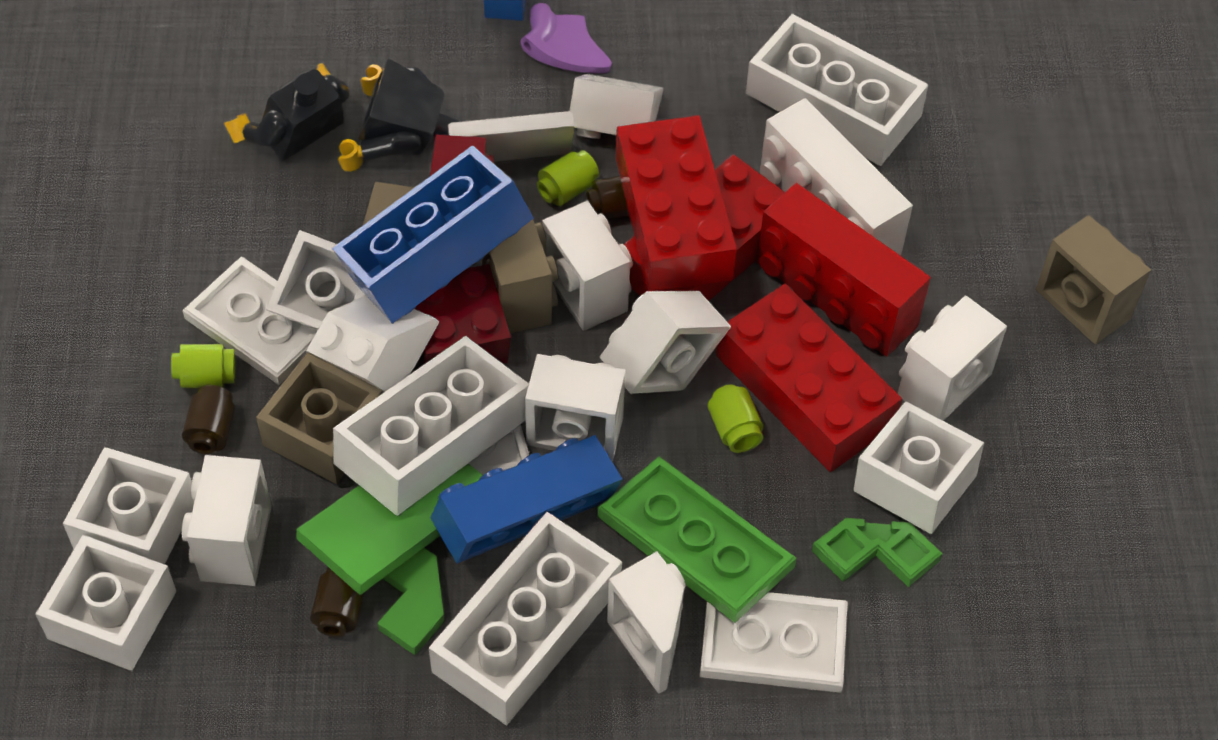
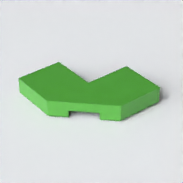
(895, 544)
(420, 608)

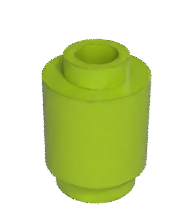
(567, 177)
(203, 365)
(736, 418)

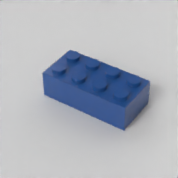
(433, 233)

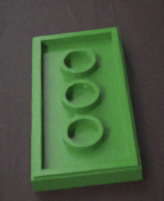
(367, 540)
(707, 541)

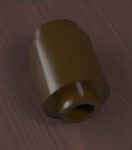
(608, 198)
(208, 419)
(335, 606)

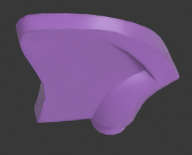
(563, 42)

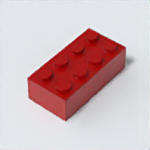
(745, 199)
(675, 203)
(842, 269)
(808, 377)

